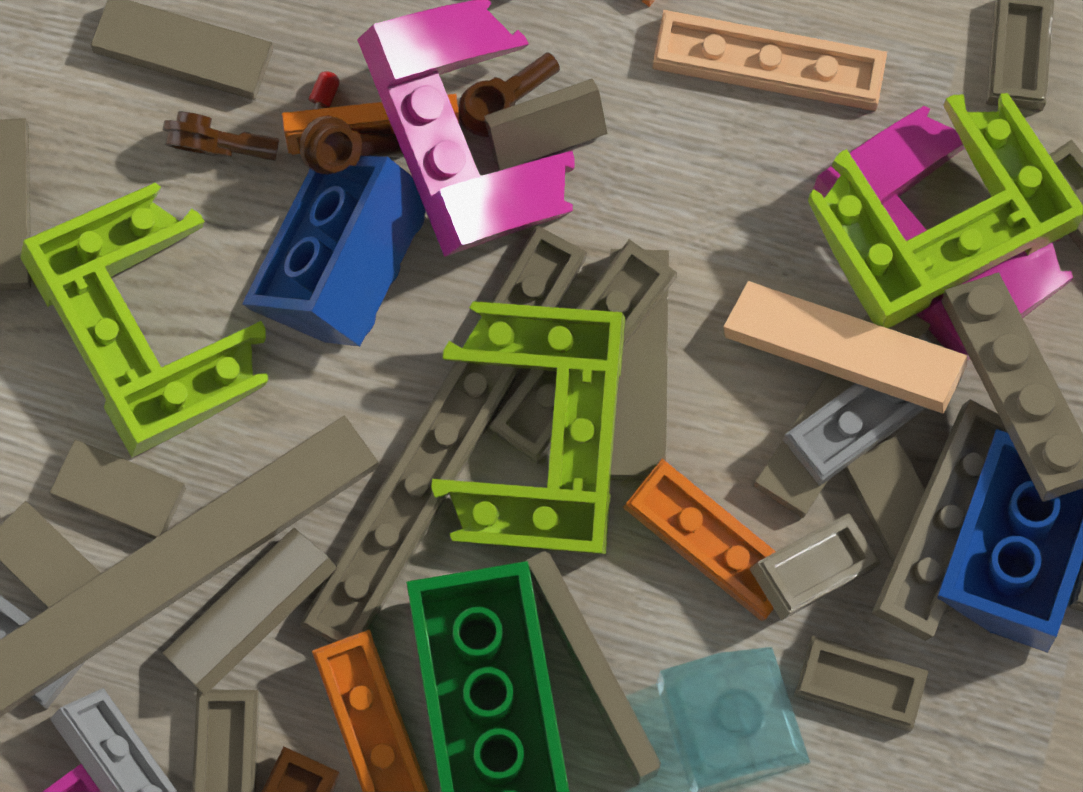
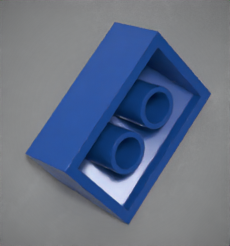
(339, 251)
(1015, 553)

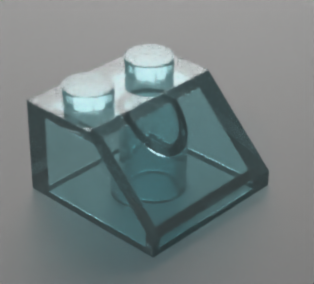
(731, 719)

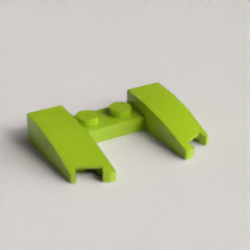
(74, 274)
(901, 277)
(588, 361)

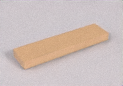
(769, 60)
(846, 346)

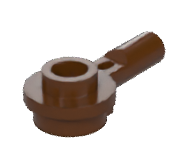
(496, 94)
(193, 134)
(332, 146)

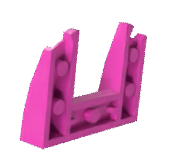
(405, 66)
(900, 160)

